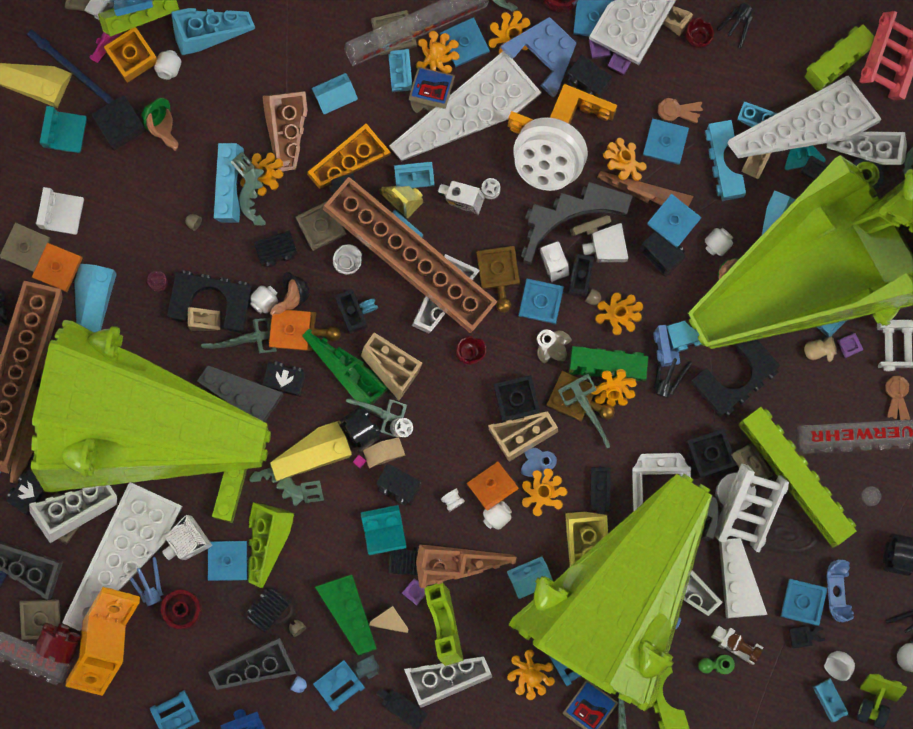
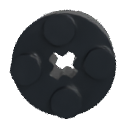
(359, 429)
(899, 555)

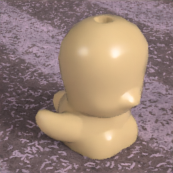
(818, 348)

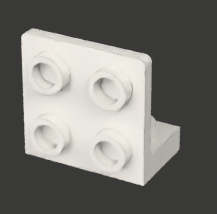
(59, 212)

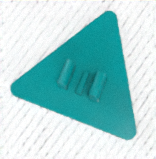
(799, 156)

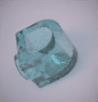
(367, 667)

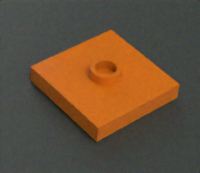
(57, 267)
(288, 330)
(492, 486)

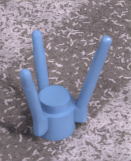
(150, 595)

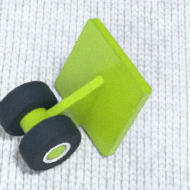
(882, 689)

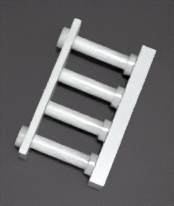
(907, 328)
(738, 495)

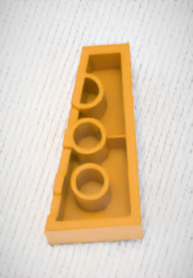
(352, 155)

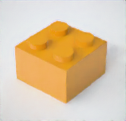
(131, 54)

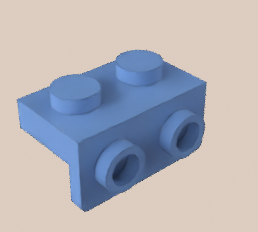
(664, 353)

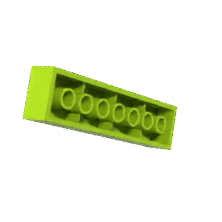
(803, 483)

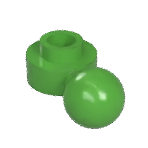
(707, 665)

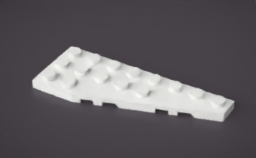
(631, 26)
(473, 107)
(824, 117)
(128, 543)

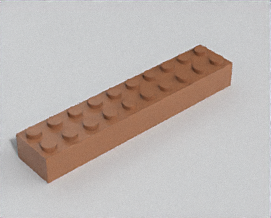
(409, 254)
(22, 361)

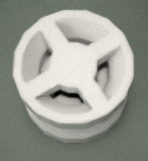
(489, 185)
(405, 429)
(452, 500)

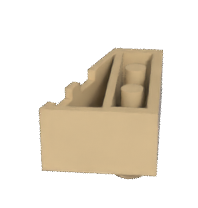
(391, 364)
(523, 434)

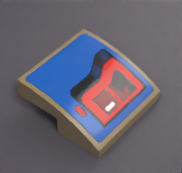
(431, 87)
(590, 707)

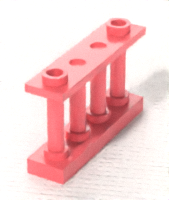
(904, 69)

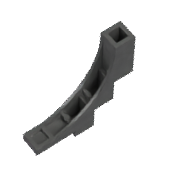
(596, 200)

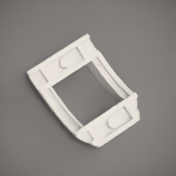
(656, 464)

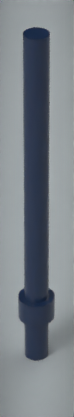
(45, 45)

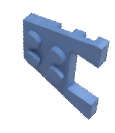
(550, 45)

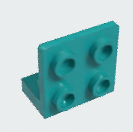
(63, 130)
(383, 530)

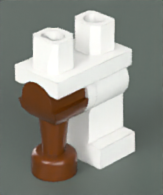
(736, 645)

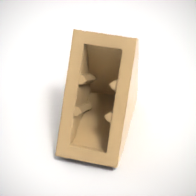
(678, 20)
(755, 164)
(203, 319)
(383, 452)
(389, 620)

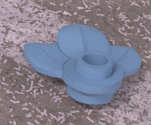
(536, 462)

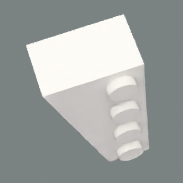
(429, 313)
(67, 512)
(739, 585)
(440, 681)

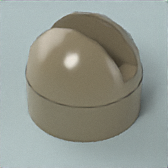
(193, 221)
(594, 297)
(297, 628)

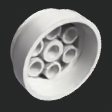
(549, 153)

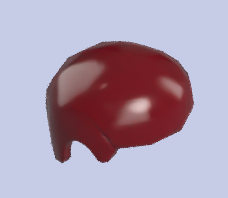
(699, 33)
(471, 350)

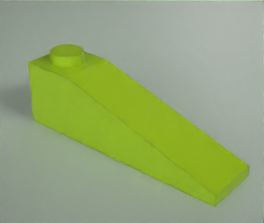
(269, 533)

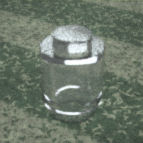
(870, 496)

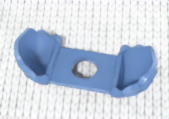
(835, 577)

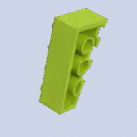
(840, 58)

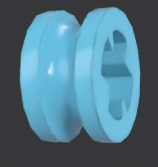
(368, 306)

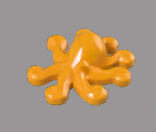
(508, 31)
(437, 53)
(624, 159)
(270, 175)
(620, 313)
(614, 388)
(543, 491)
(530, 675)

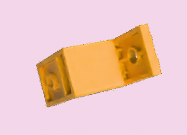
(566, 105)
(102, 641)

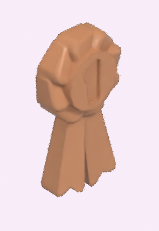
(670, 109)
(897, 388)

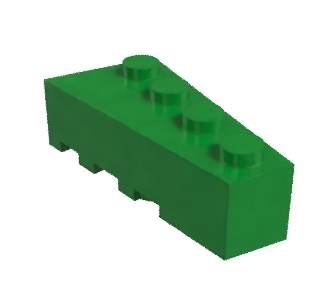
(598, 360)
(346, 607)

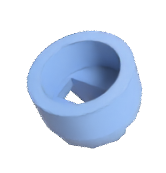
(298, 685)

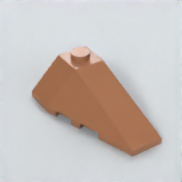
(285, 123)

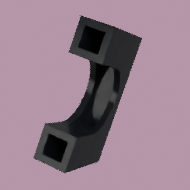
(187, 286)
(722, 398)

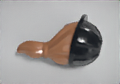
(296, 293)

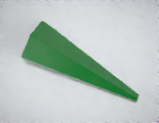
(350, 371)

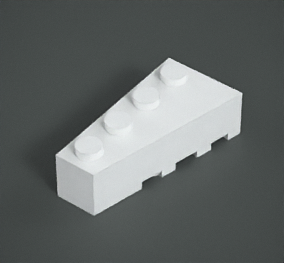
(700, 595)

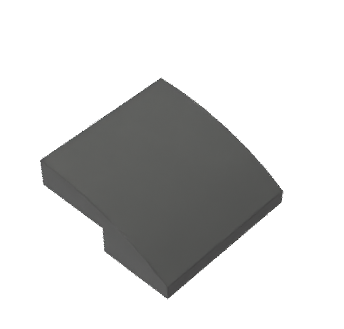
(712, 517)

